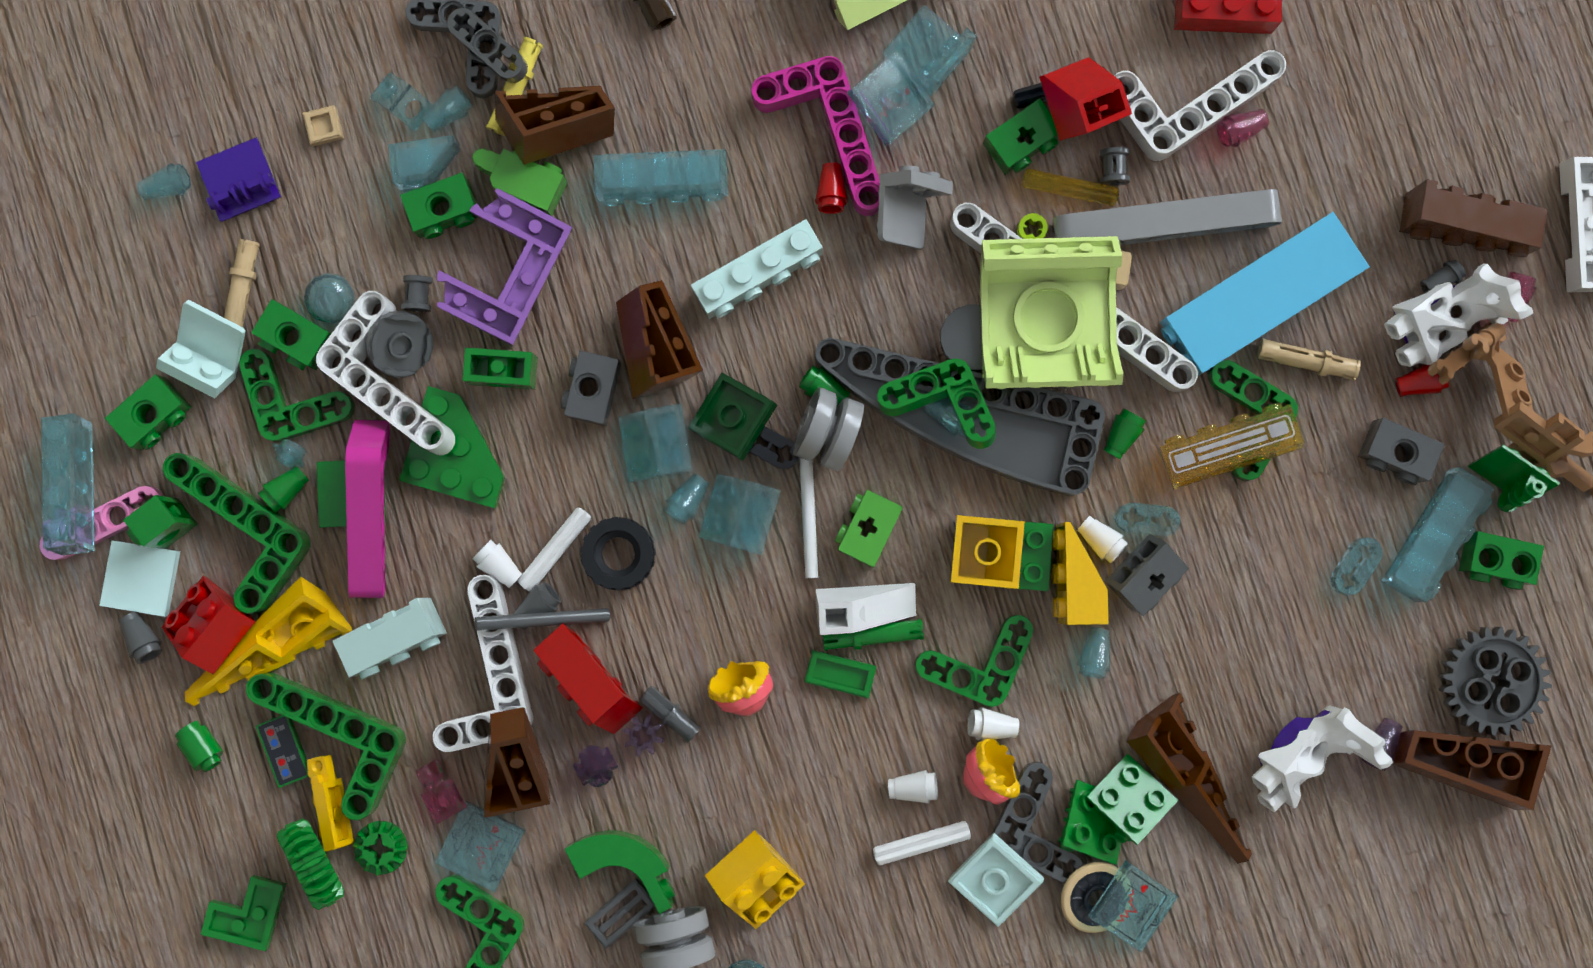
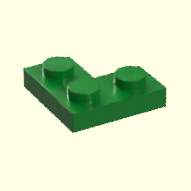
(249, 924)

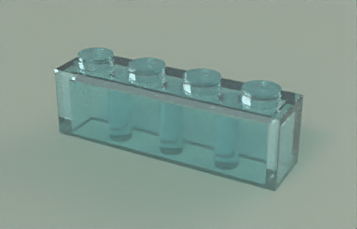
(660, 176)
(67, 484)
(1438, 535)

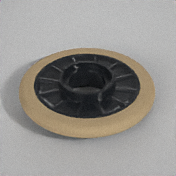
(1077, 891)

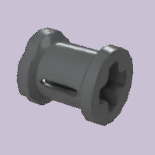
(1109, 156)
(416, 293)

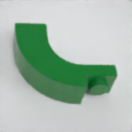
(627, 851)

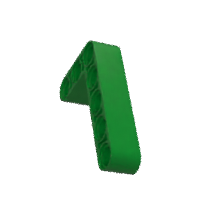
(247, 521)
(340, 729)

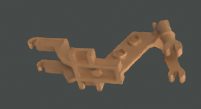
(1532, 436)

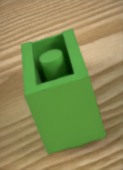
(530, 182)

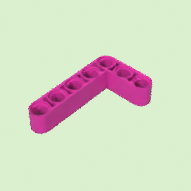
(837, 121)
(365, 507)

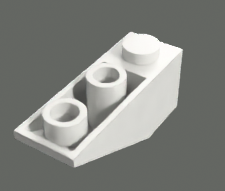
(863, 607)

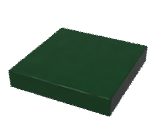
(732, 416)

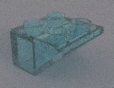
(656, 443)
(740, 514)

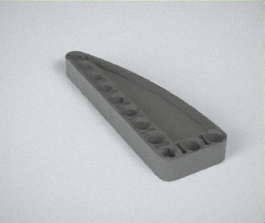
(1028, 442)

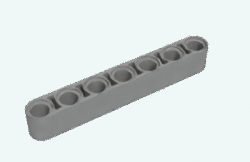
(1175, 218)

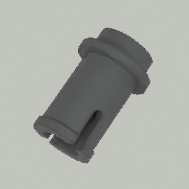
(1451, 272)

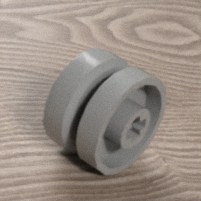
(828, 429)
(675, 938)

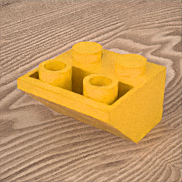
(754, 880)

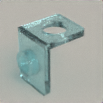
(395, 95)

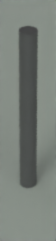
(541, 619)

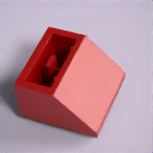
(1084, 98)
(206, 625)

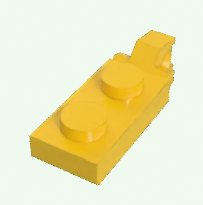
(327, 798)

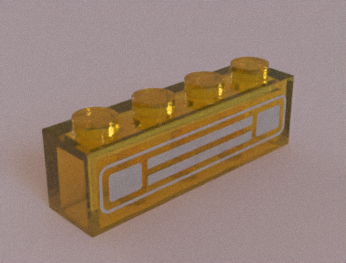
(1231, 446)

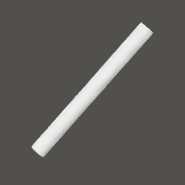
(808, 518)

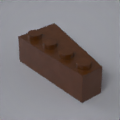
(1472, 220)
(1484, 767)

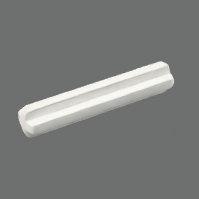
(554, 549)
(921, 843)

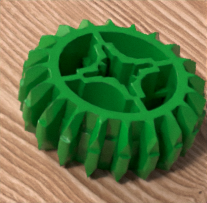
(310, 864)

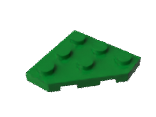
(468, 468)

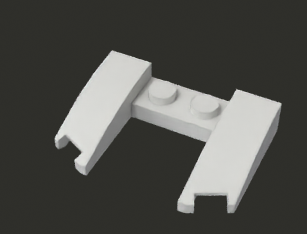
(1577, 182)

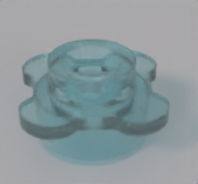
(289, 453)

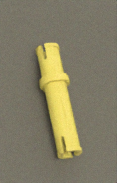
(530, 52)

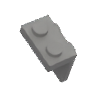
(904, 204)

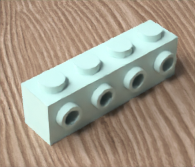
(758, 269)

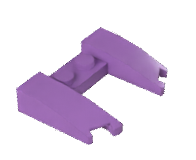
(543, 241)

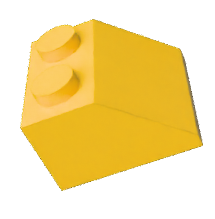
(987, 551)

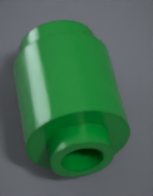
(199, 746)

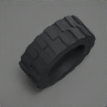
(594, 544)

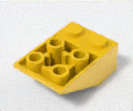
(1080, 590)

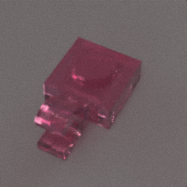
(441, 796)

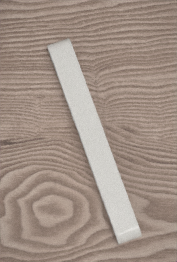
(1142, 338)

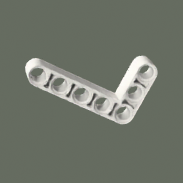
(1197, 110)
(375, 386)
(495, 671)

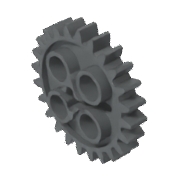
(1466, 669)

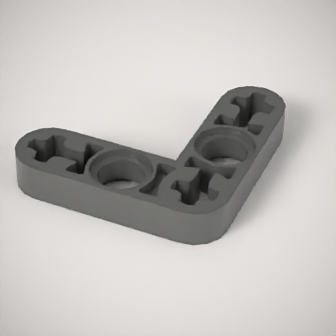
(478, 8)
(1026, 838)

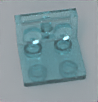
(931, 48)

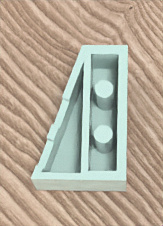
(390, 638)

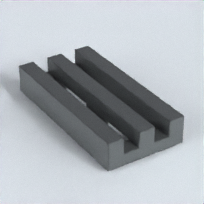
(598, 932)

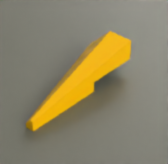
(292, 624)

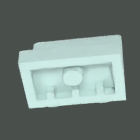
(205, 350)

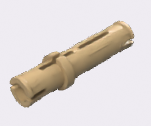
(241, 281)
(1299, 357)

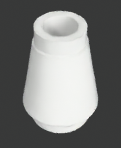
(1102, 539)
(496, 563)
(991, 724)
(914, 787)

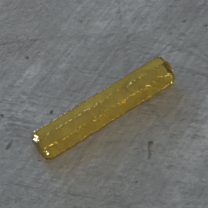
(1070, 187)

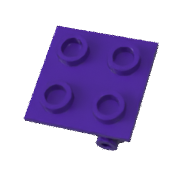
(238, 180)

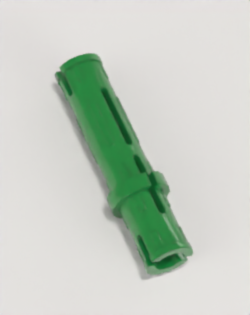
(877, 635)

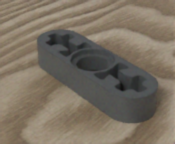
(473, 44)

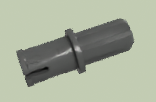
(670, 713)

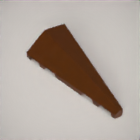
(1169, 748)

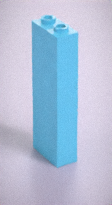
(1264, 294)

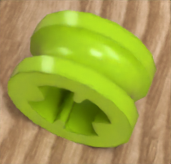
(1033, 219)

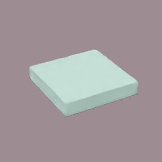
(139, 578)
(996, 879)

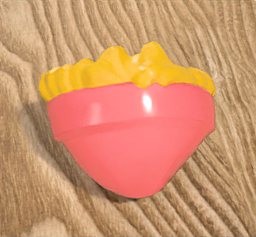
(741, 687)
(990, 772)

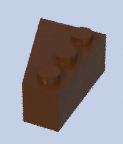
(554, 121)
(654, 341)
(514, 766)

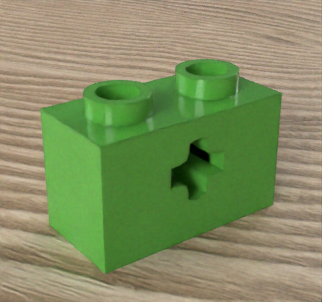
(884, 516)

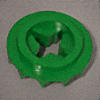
(391, 836)

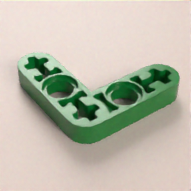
(1235, 373)
(952, 389)
(277, 408)
(980, 678)
(494, 936)

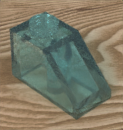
(421, 161)

